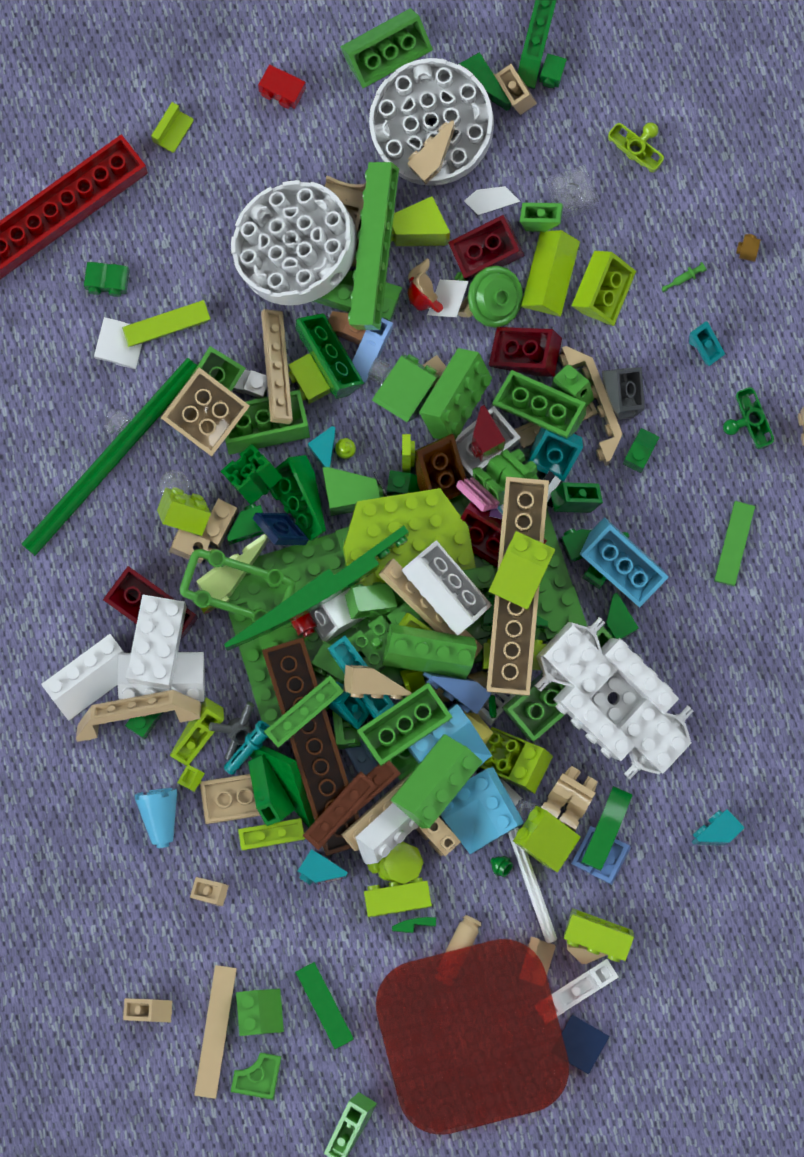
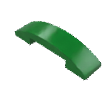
(607, 828)

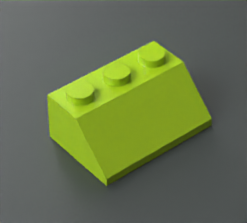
(604, 287)
(598, 935)

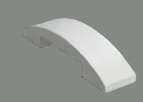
(583, 986)

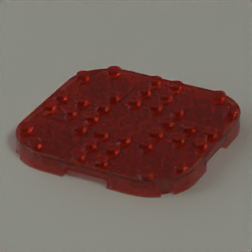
(472, 1036)

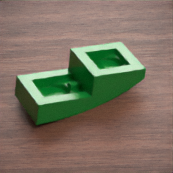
(408, 925)

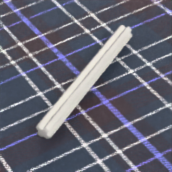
(534, 890)

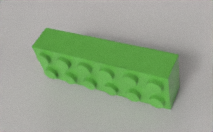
(538, 712)

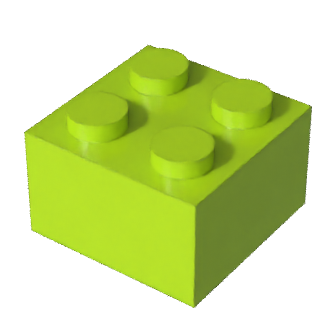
(183, 511)

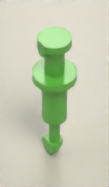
(685, 276)

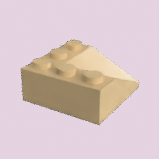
(205, 411)

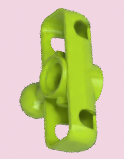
(642, 157)

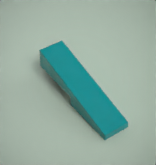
(346, 654)

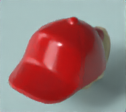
(421, 289)

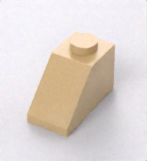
(515, 89)
(147, 1010)

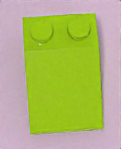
(521, 570)

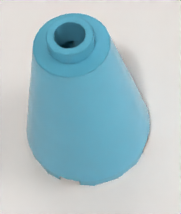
(158, 814)

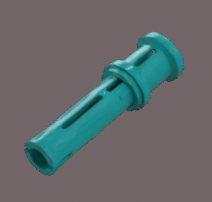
(252, 742)

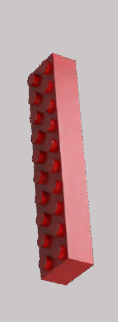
(68, 202)

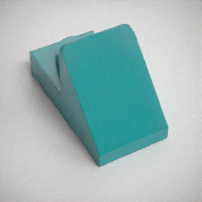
(706, 343)

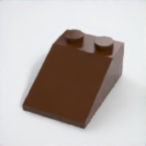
(440, 466)

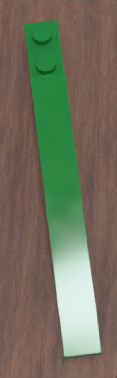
(319, 591)

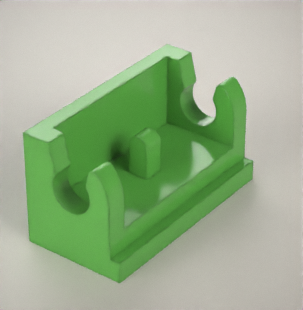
(345, 733)

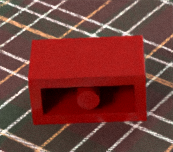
(281, 87)

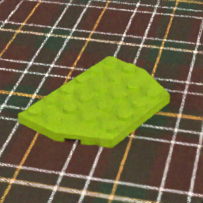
(425, 515)

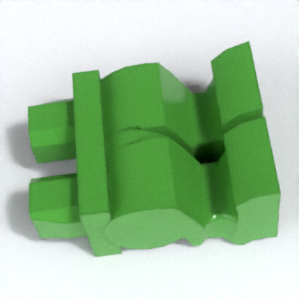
(504, 466)

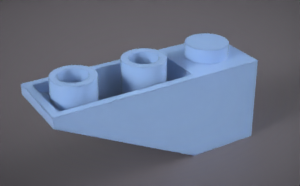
(371, 347)

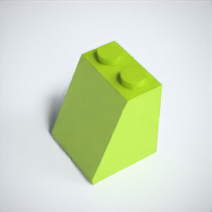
(420, 225)

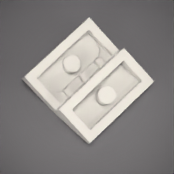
(114, 347)

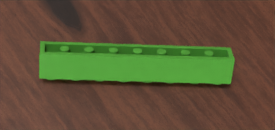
(373, 246)

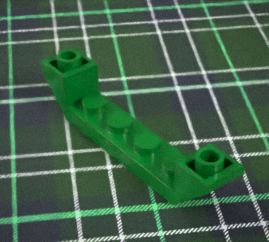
(536, 41)

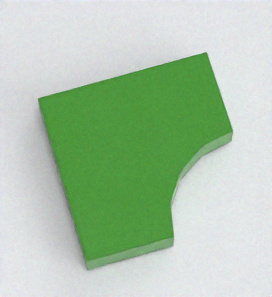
(258, 1079)

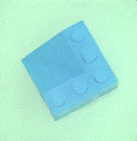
(457, 728)
(481, 811)

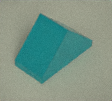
(323, 446)

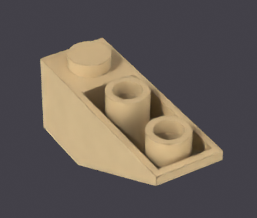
(430, 158)
(367, 680)

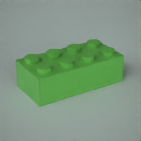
(456, 394)

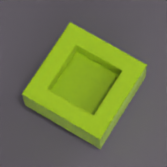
(191, 778)

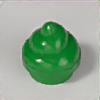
(501, 865)

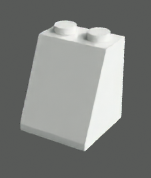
(333, 617)

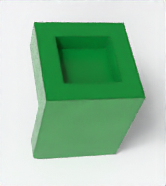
(594, 577)

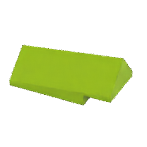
(550, 272)

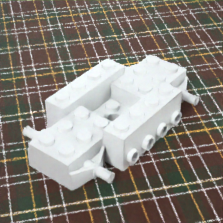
(638, 717)

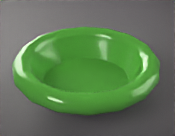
(495, 296)

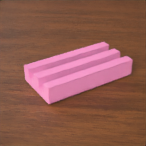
(478, 494)

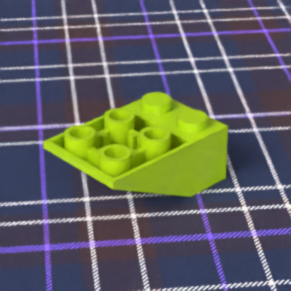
(517, 760)

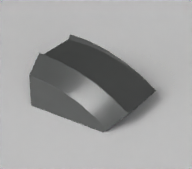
(625, 391)

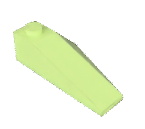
(223, 581)

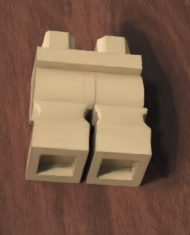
(574, 794)
(440, 837)

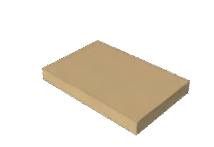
(228, 799)

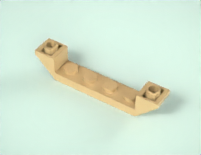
(577, 359)
(185, 707)

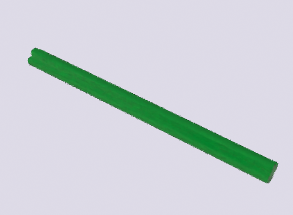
(109, 458)

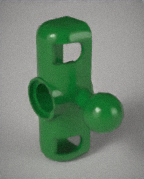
(747, 408)

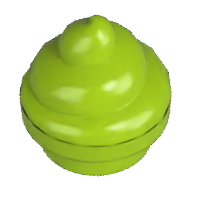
(345, 448)

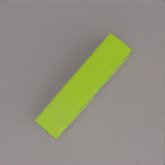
(166, 323)

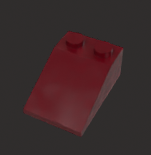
(486, 247)
(526, 350)

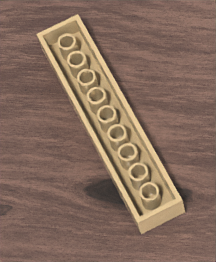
(513, 625)

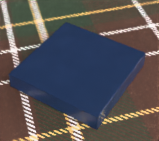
(280, 529)
(583, 1043)

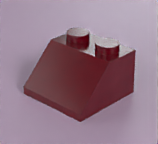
(486, 437)

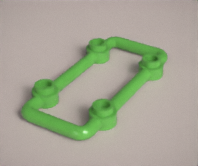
(216, 559)

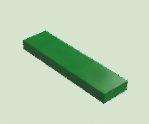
(324, 1005)

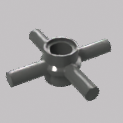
(236, 729)

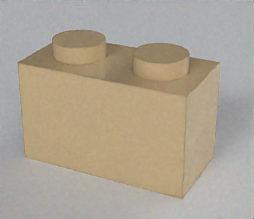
(219, 523)

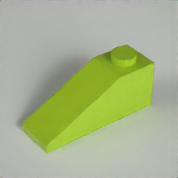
(197, 732)

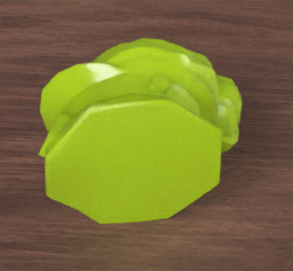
(400, 865)

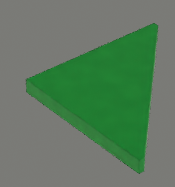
(290, 779)

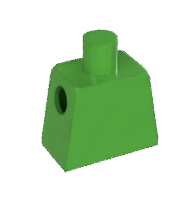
(573, 384)

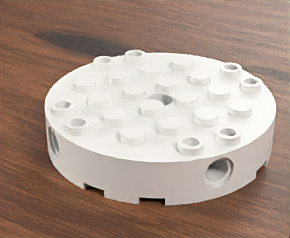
(428, 91)
(294, 243)

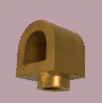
(748, 248)

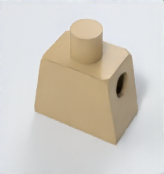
(184, 542)

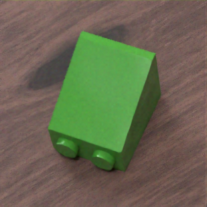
(406, 387)
(347, 488)

